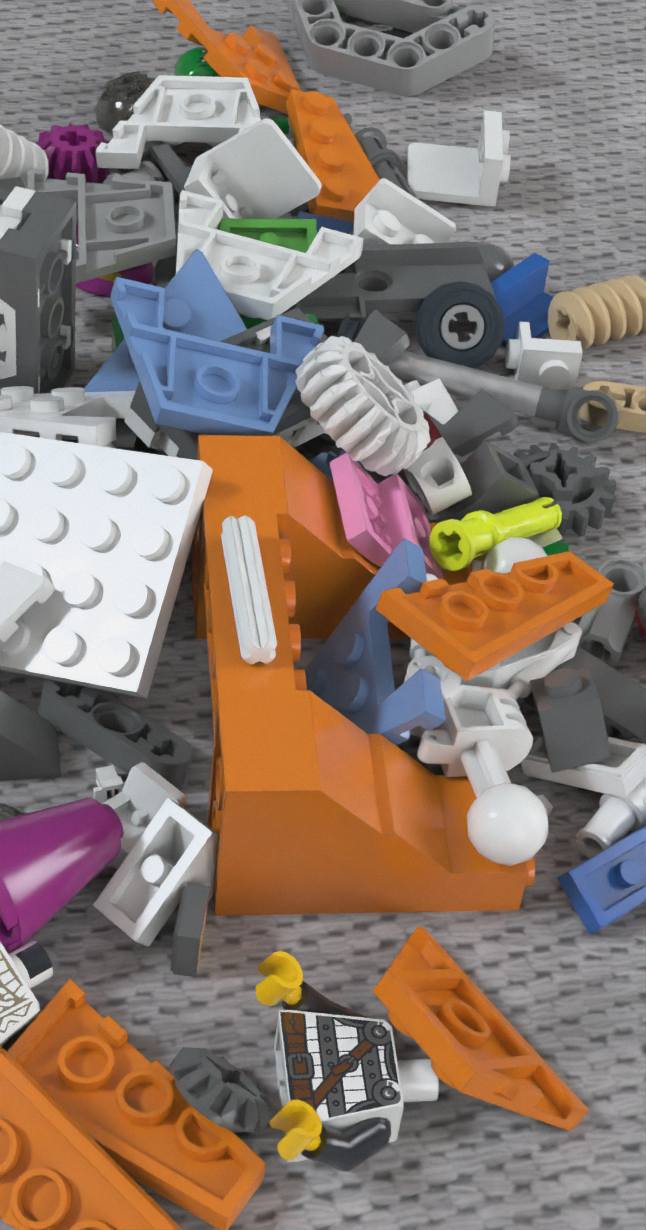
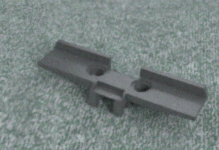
(383, 279)

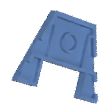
(207, 382)
(356, 665)

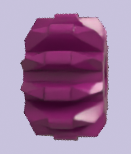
(73, 151)

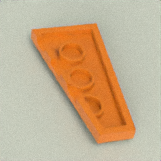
(57, 1172)

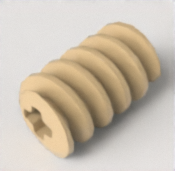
(599, 311)

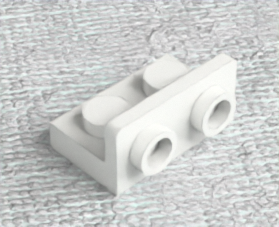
(396, 217)

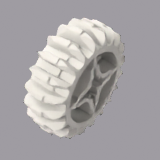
(362, 406)

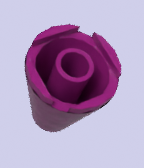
(49, 861)

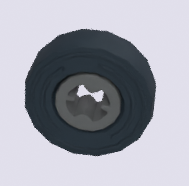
(476, 306)

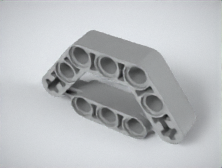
(443, 41)

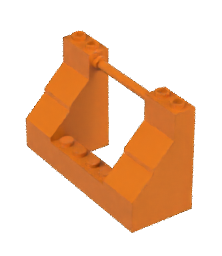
(299, 793)

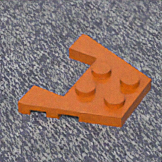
(252, 56)

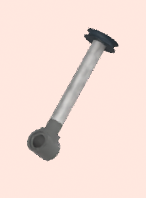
(514, 394)

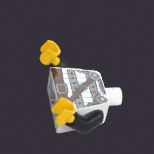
(335, 1073)

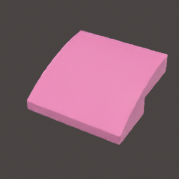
(380, 514)

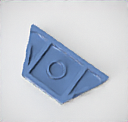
(193, 306)

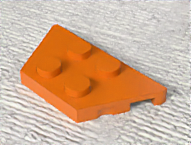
(469, 1037)

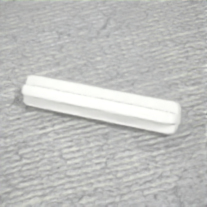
(248, 590)

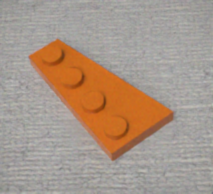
(331, 153)
(493, 612)
(136, 1110)

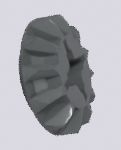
(220, 1091)

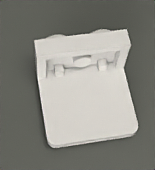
(462, 172)
(254, 174)

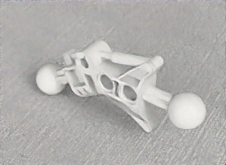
(488, 732)

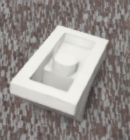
(152, 877)

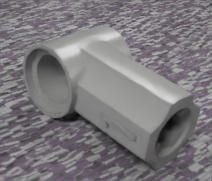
(609, 625)

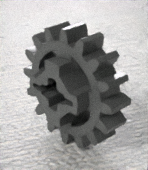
(573, 484)

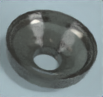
(119, 97)

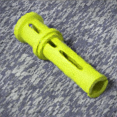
(459, 542)

